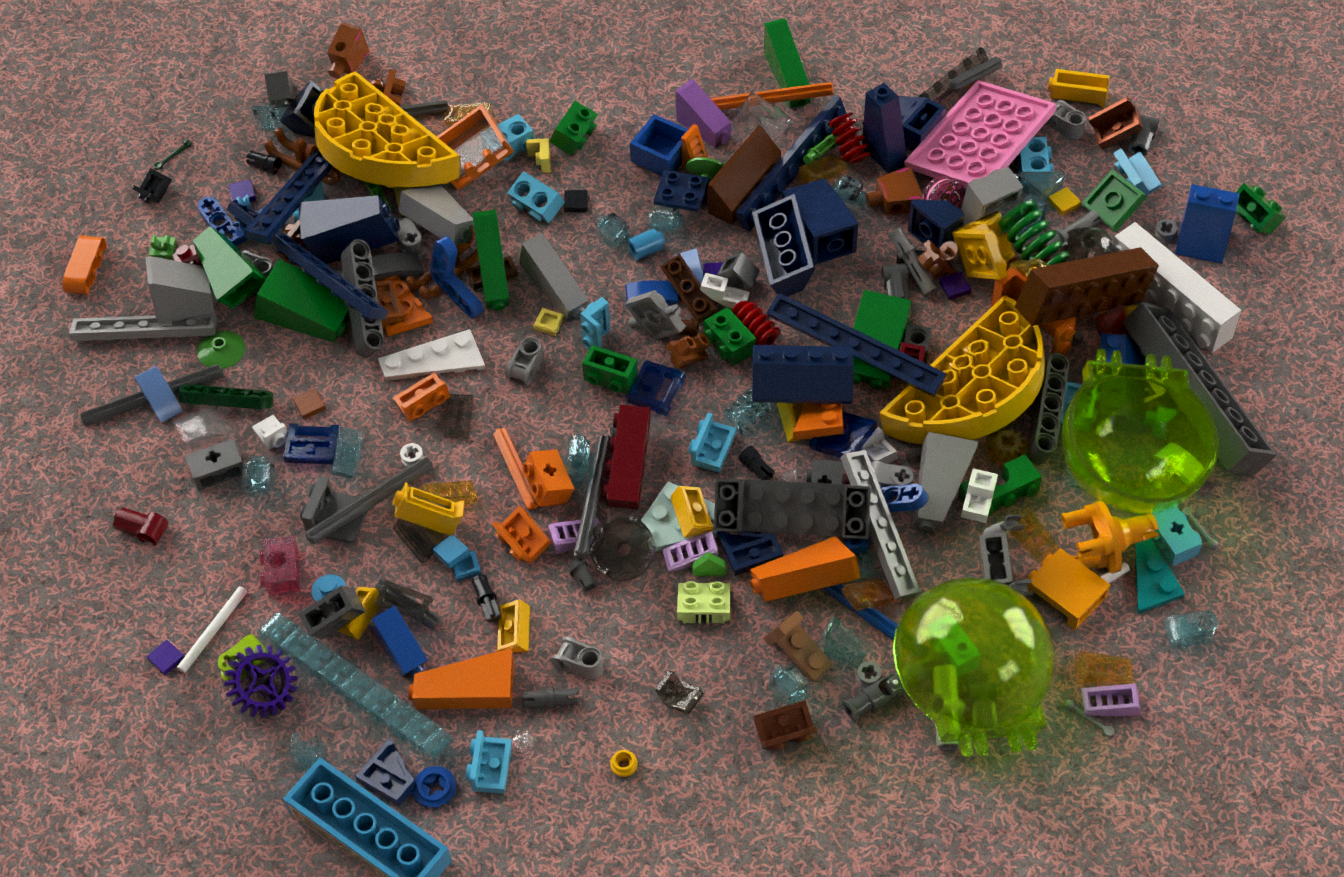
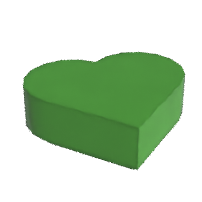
(709, 566)

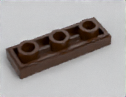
(680, 277)

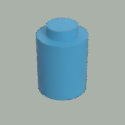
(646, 244)

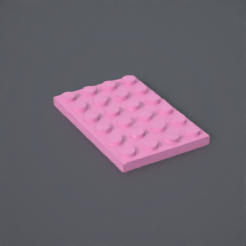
(980, 133)

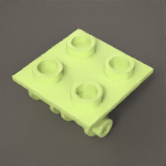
(703, 600)

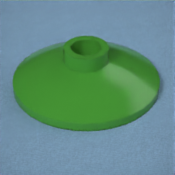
(704, 167)
(225, 355)

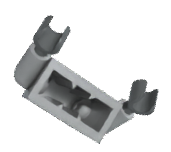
(995, 553)

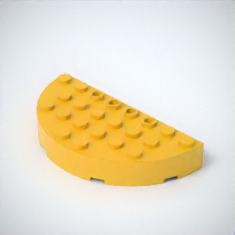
(378, 140)
(988, 384)

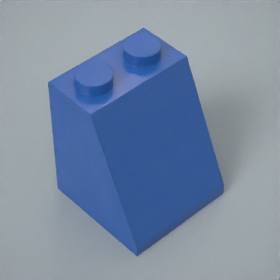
(1207, 223)

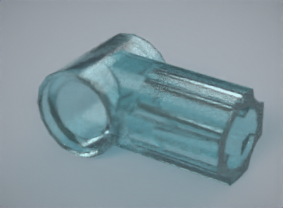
(577, 458)

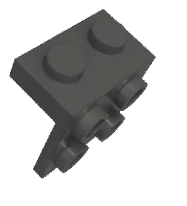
(326, 502)

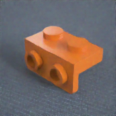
(422, 397)
(522, 535)

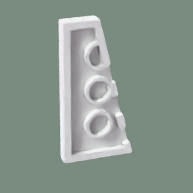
(442, 355)

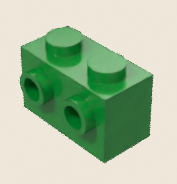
(573, 128)
(1262, 213)
(729, 336)
(609, 369)

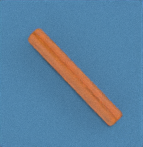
(515, 467)

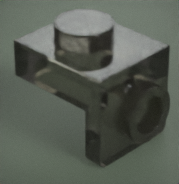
(678, 694)

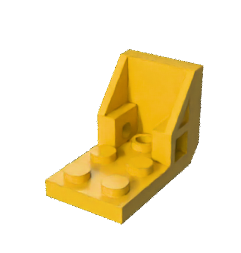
(984, 248)

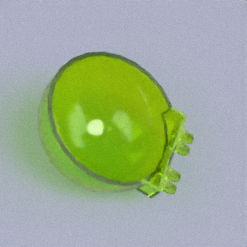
(1138, 435)
(976, 662)

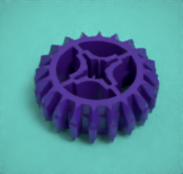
(253, 672)

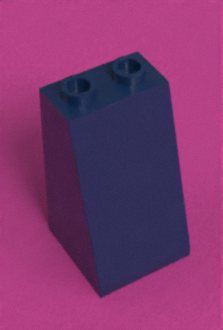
(826, 219)
(334, 223)

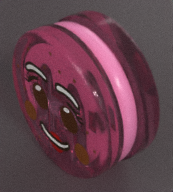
(945, 189)

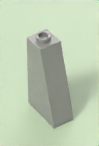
(437, 212)
(552, 276)
(940, 474)

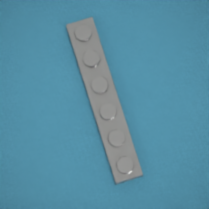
(141, 327)
(882, 527)

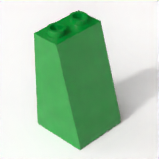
(300, 303)
(885, 320)

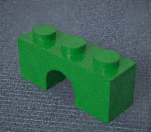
(1020, 480)

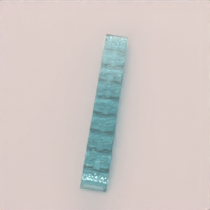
(357, 686)

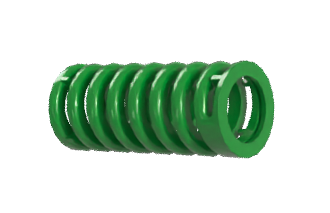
(1012, 225)

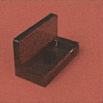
(418, 538)

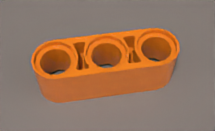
(83, 264)

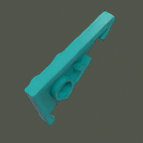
(1154, 578)

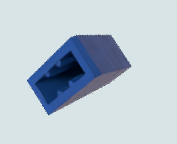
(398, 642)

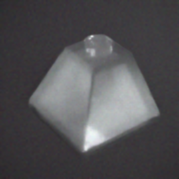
(763, 113)
(203, 428)

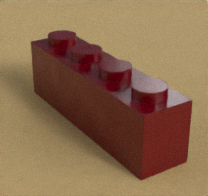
(628, 458)

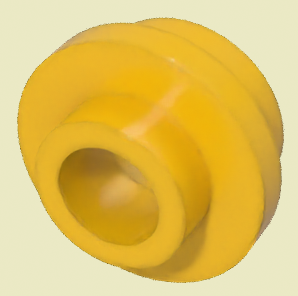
(623, 755)

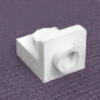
(271, 432)

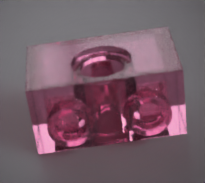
(276, 553)

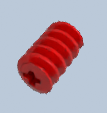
(848, 139)
(756, 322)

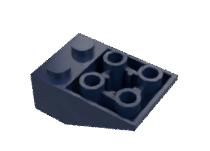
(919, 118)

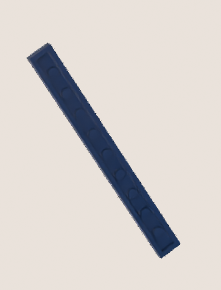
(315, 267)

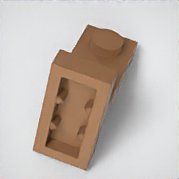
(799, 646)

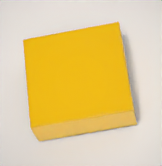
(1064, 201)

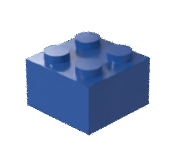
(658, 145)

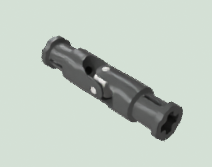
(872, 698)

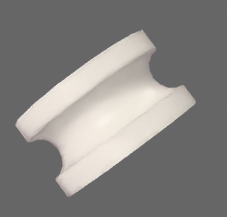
(412, 447)

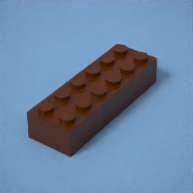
(1086, 286)

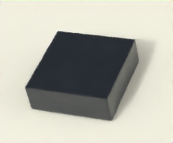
(575, 200)

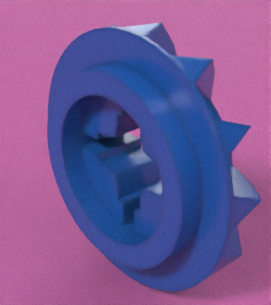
(428, 777)

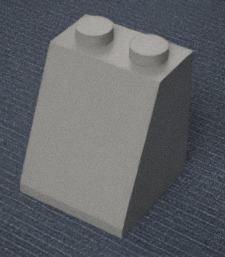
(178, 289)

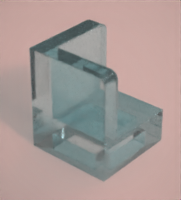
(305, 753)

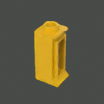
(1079, 86)
(428, 510)

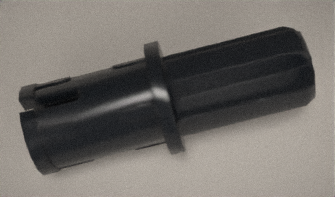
(486, 598)

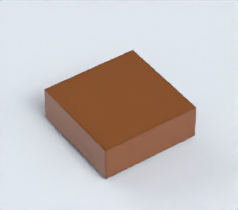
(309, 403)

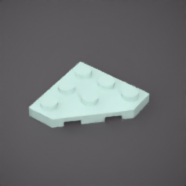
(663, 520)

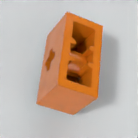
(548, 477)

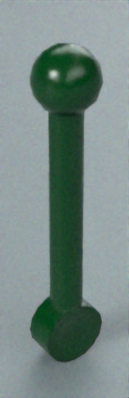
(186, 144)

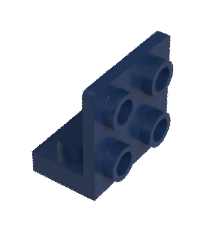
(682, 191)

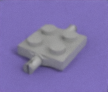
(654, 315)

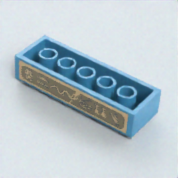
(364, 825)

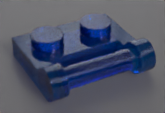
(648, 386)
(310, 449)

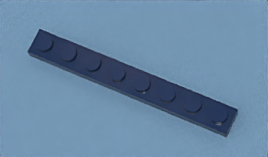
(788, 166)
(287, 199)
(865, 348)

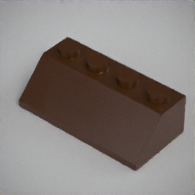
(742, 175)

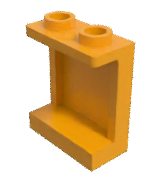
(1068, 586)

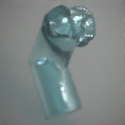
(867, 566)

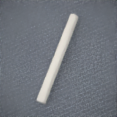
(212, 629)

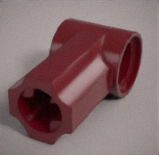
(143, 526)

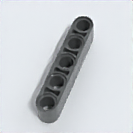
(362, 266)
(1048, 410)

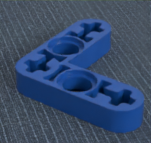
(235, 228)
(443, 274)
(909, 498)

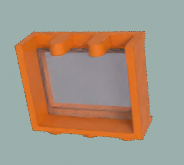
(477, 143)

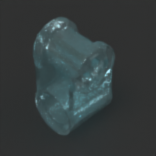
(1189, 629)

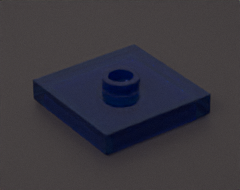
(856, 433)

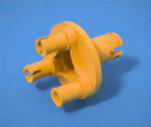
(1109, 534)

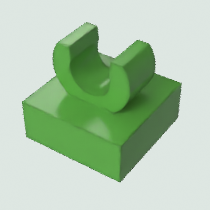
(162, 247)

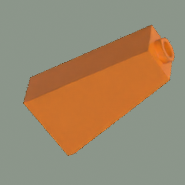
(805, 570)
(466, 684)

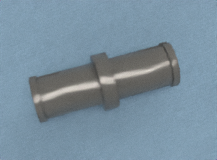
(551, 697)

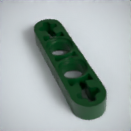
(226, 397)

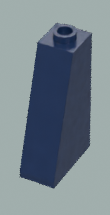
(884, 128)

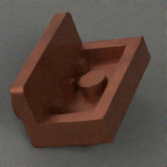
(1116, 122)
(784, 724)

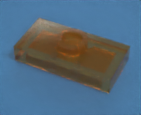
(867, 594)

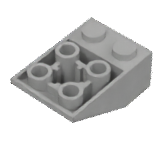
(990, 194)

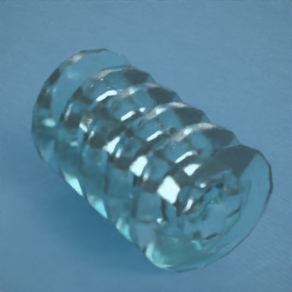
(744, 412)

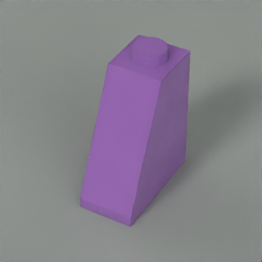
(697, 108)

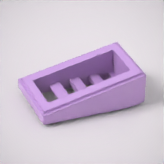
(694, 542)
(563, 545)
(1118, 691)

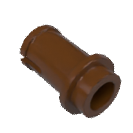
(691, 328)

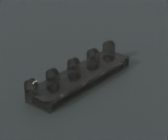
(941, 88)

